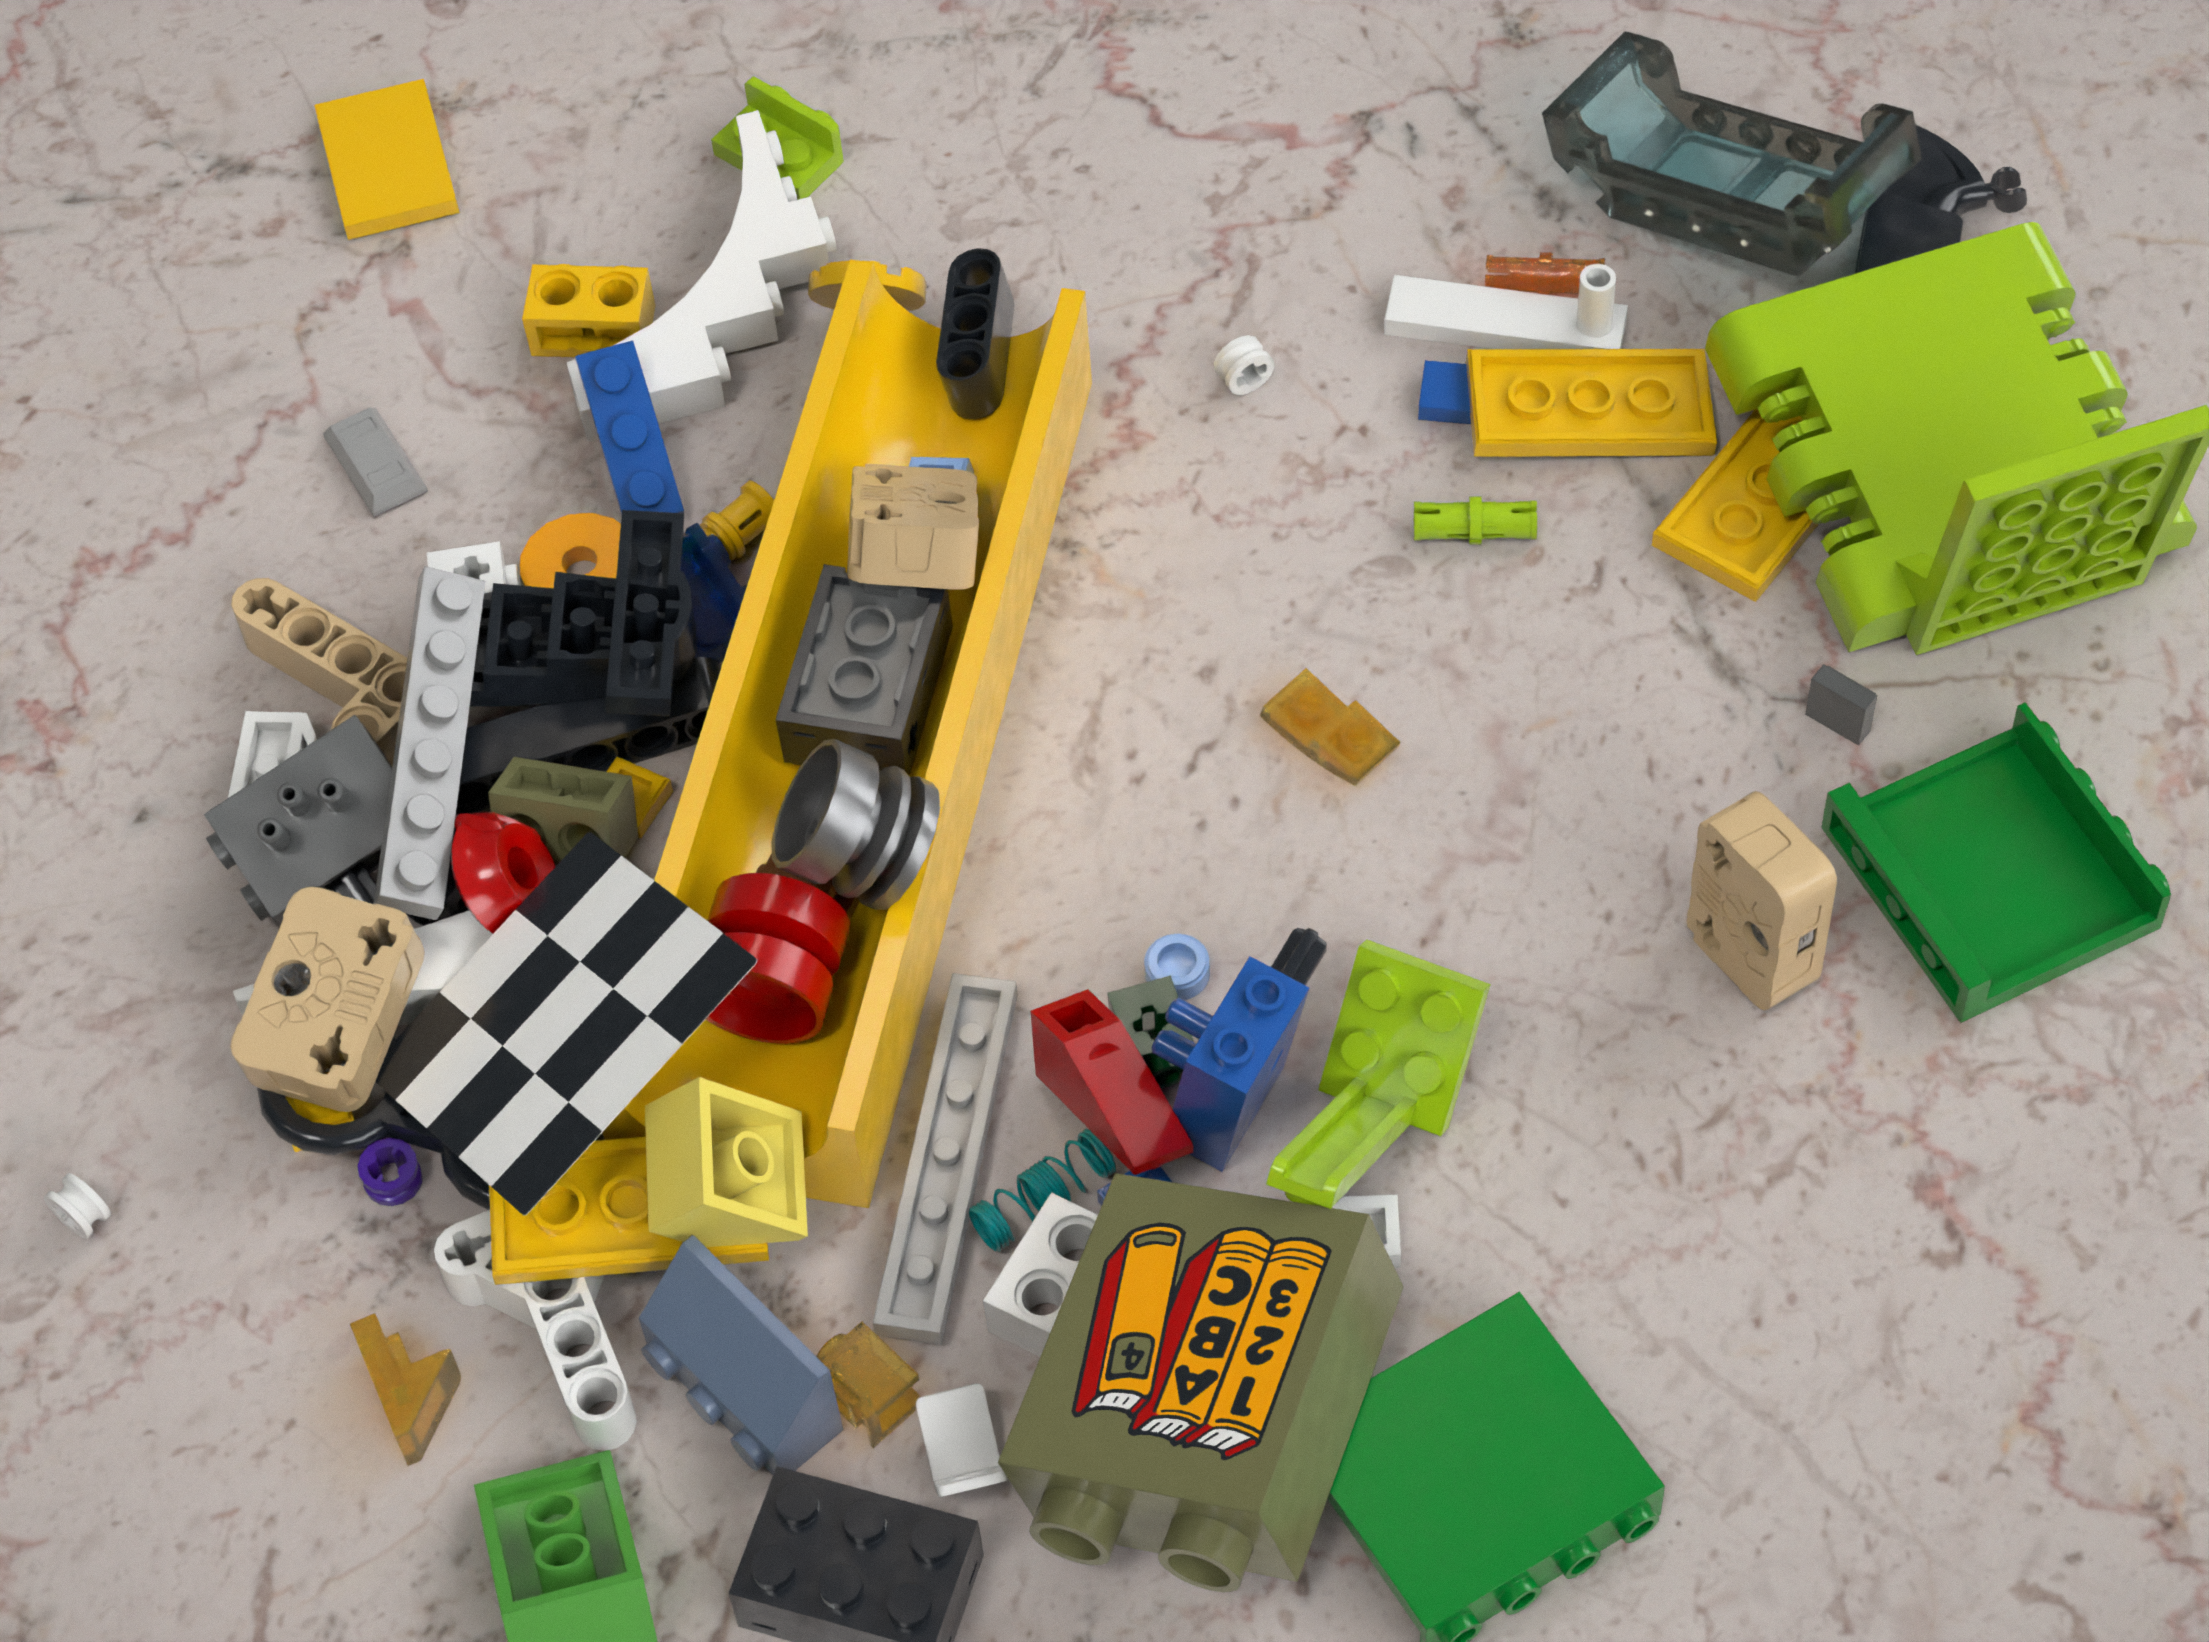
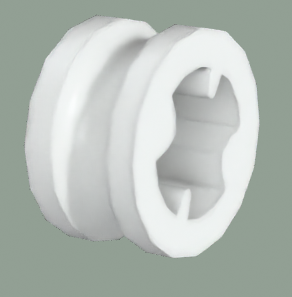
(1244, 365)
(77, 1206)

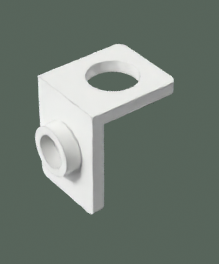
(959, 1440)

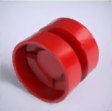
(797, 946)

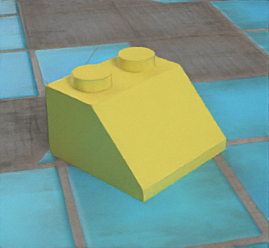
(724, 1167)

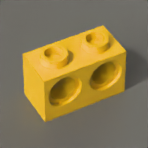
(585, 307)

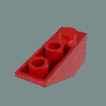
(1104, 1081)

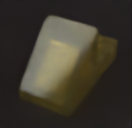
(410, 1393)

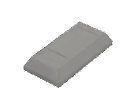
(374, 461)

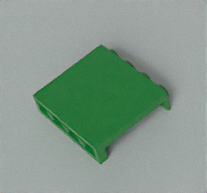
(1998, 866)
(1488, 1474)

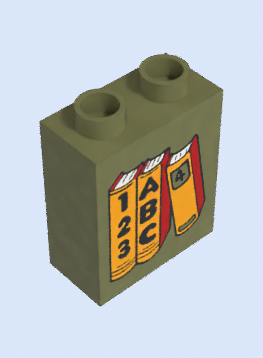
(1202, 1381)

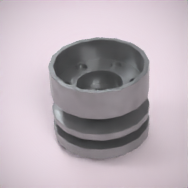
(855, 825)

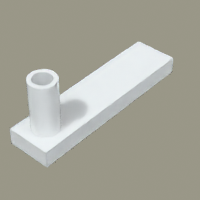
(1508, 317)

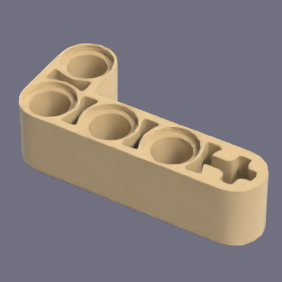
(324, 656)

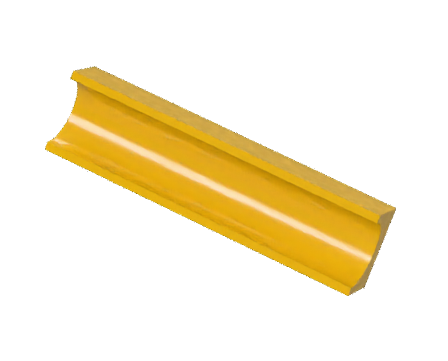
(871, 404)

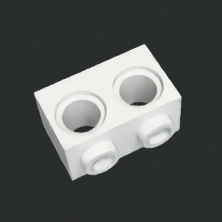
(1038, 1274)

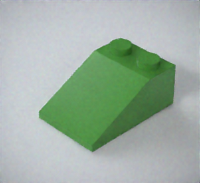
(565, 1554)

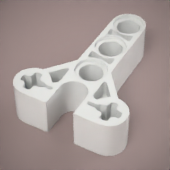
(559, 1325)

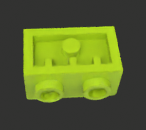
(806, 136)

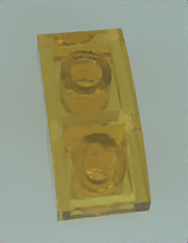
(1327, 731)

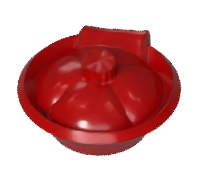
(496, 865)

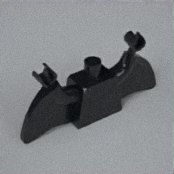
(1926, 204)

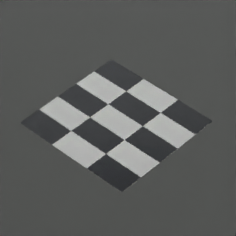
(560, 1020)

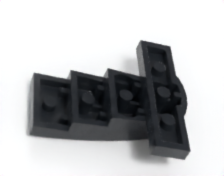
(593, 632)

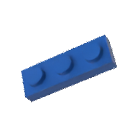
(628, 429)

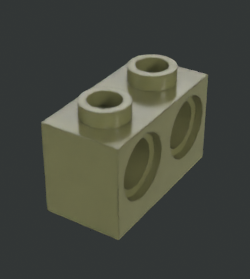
(567, 804)

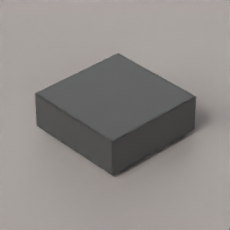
(1841, 704)

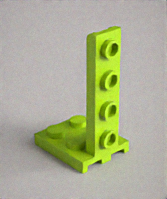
(1389, 1067)

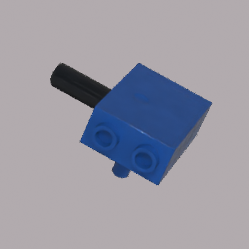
(1238, 1047)

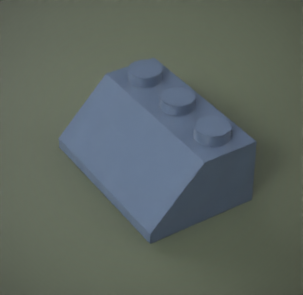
(738, 1362)

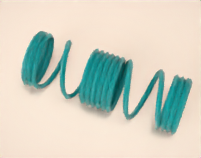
(1038, 1184)

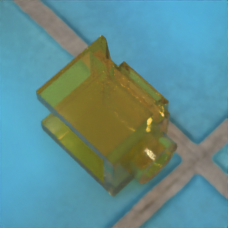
(870, 1381)

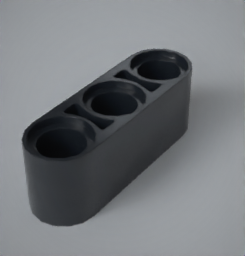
(975, 333)

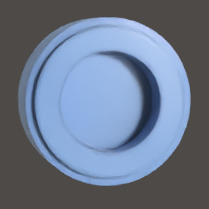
(1181, 958)

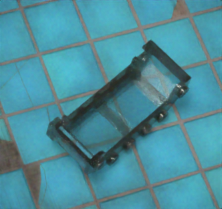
(1719, 169)

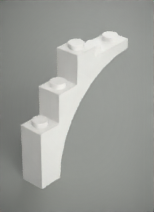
(736, 300)

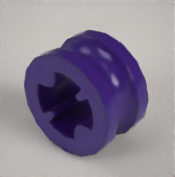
(371, 1173)

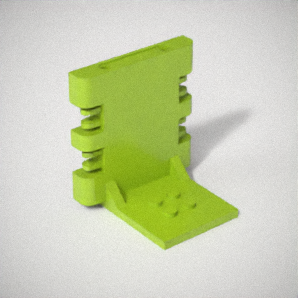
(1958, 442)

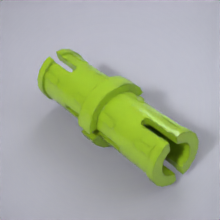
(1475, 520)

